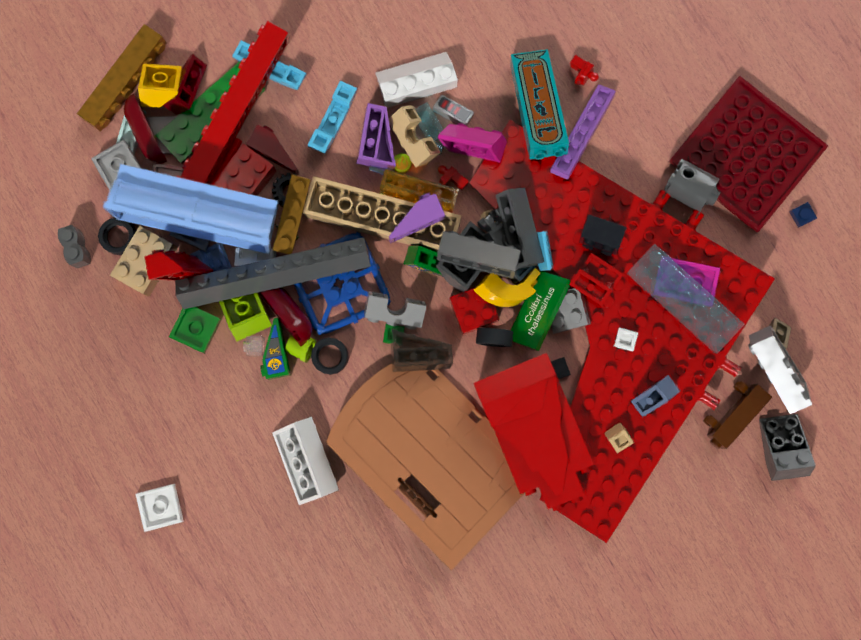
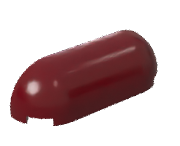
(142, 130)
(289, 314)

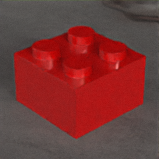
(472, 311)

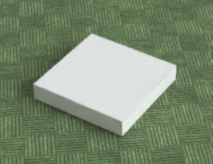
(159, 507)

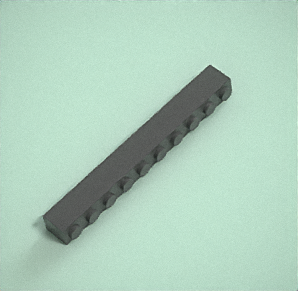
(272, 273)

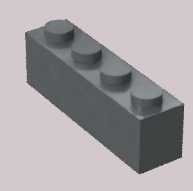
(520, 226)
(478, 254)

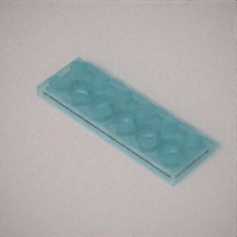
(685, 299)

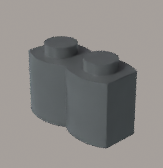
(74, 246)

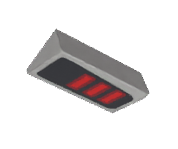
(452, 110)

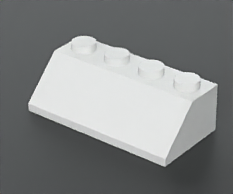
(417, 79)
(305, 461)

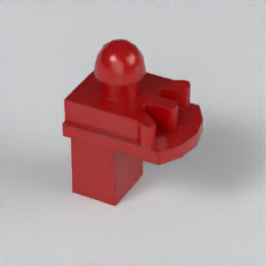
(585, 70)
(452, 175)

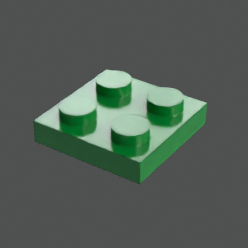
(195, 328)

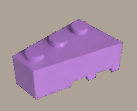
(375, 140)

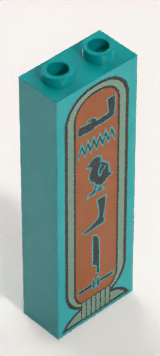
(539, 104)

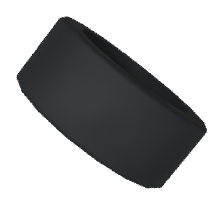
(103, 234)
(494, 337)
(315, 356)

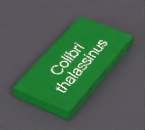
(539, 310)

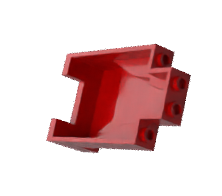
(536, 430)

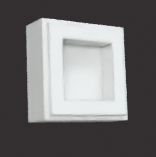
(625, 339)

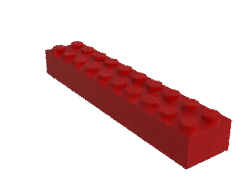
(236, 104)

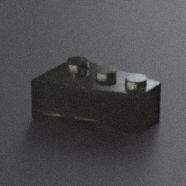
(418, 353)

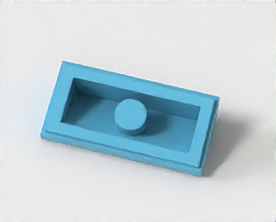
(546, 251)

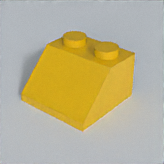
(158, 84)

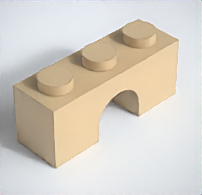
(404, 124)

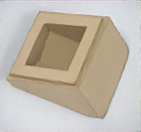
(618, 437)

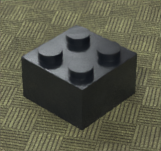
(602, 235)

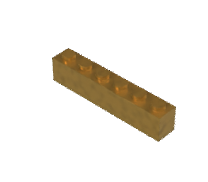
(121, 78)

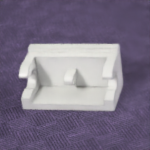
(246, 256)

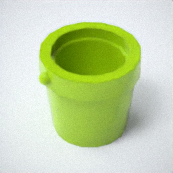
(303, 352)

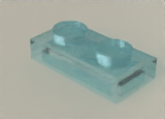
(429, 125)

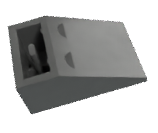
(786, 448)

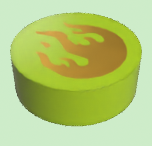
(402, 162)

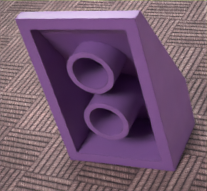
(423, 214)

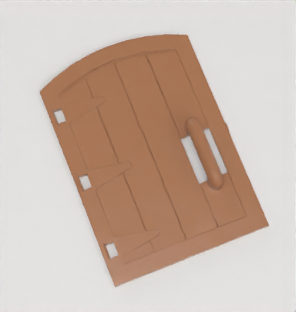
(423, 429)

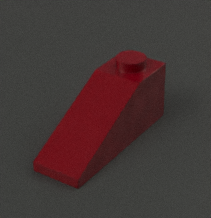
(189, 82)
(267, 145)

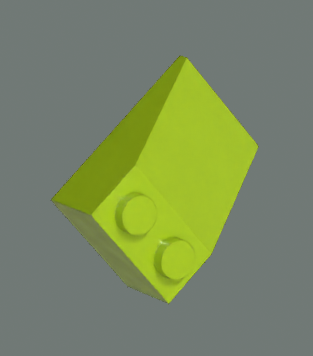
(245, 315)

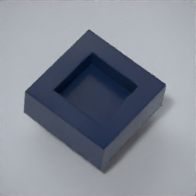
(803, 214)

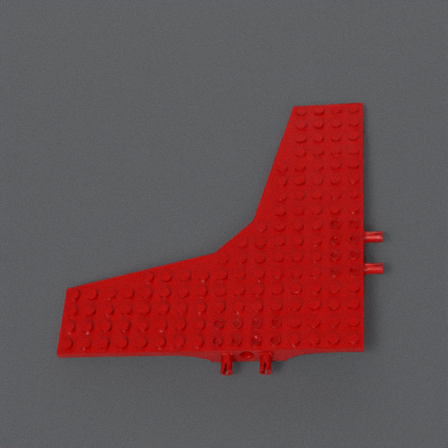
(663, 343)

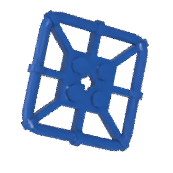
(336, 296)

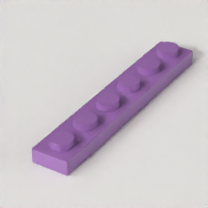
(583, 131)

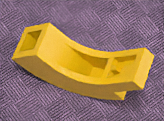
(506, 295)

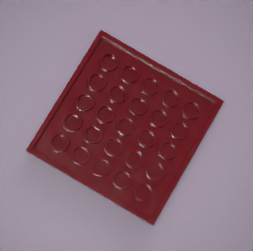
(753, 152)

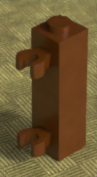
(739, 416)

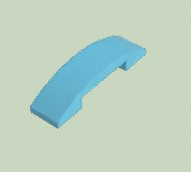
(282, 74)
(333, 118)

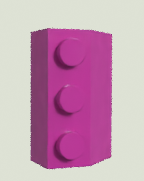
(473, 142)

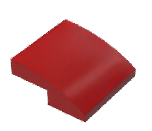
(596, 279)

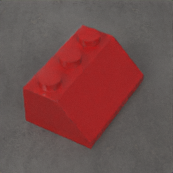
(173, 265)

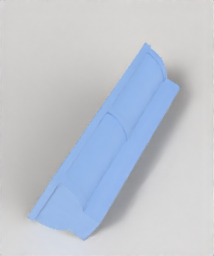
(192, 209)

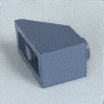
(655, 396)

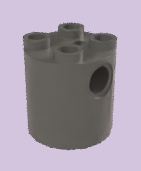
(692, 186)

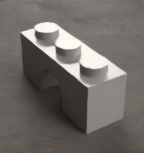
(410, 315)

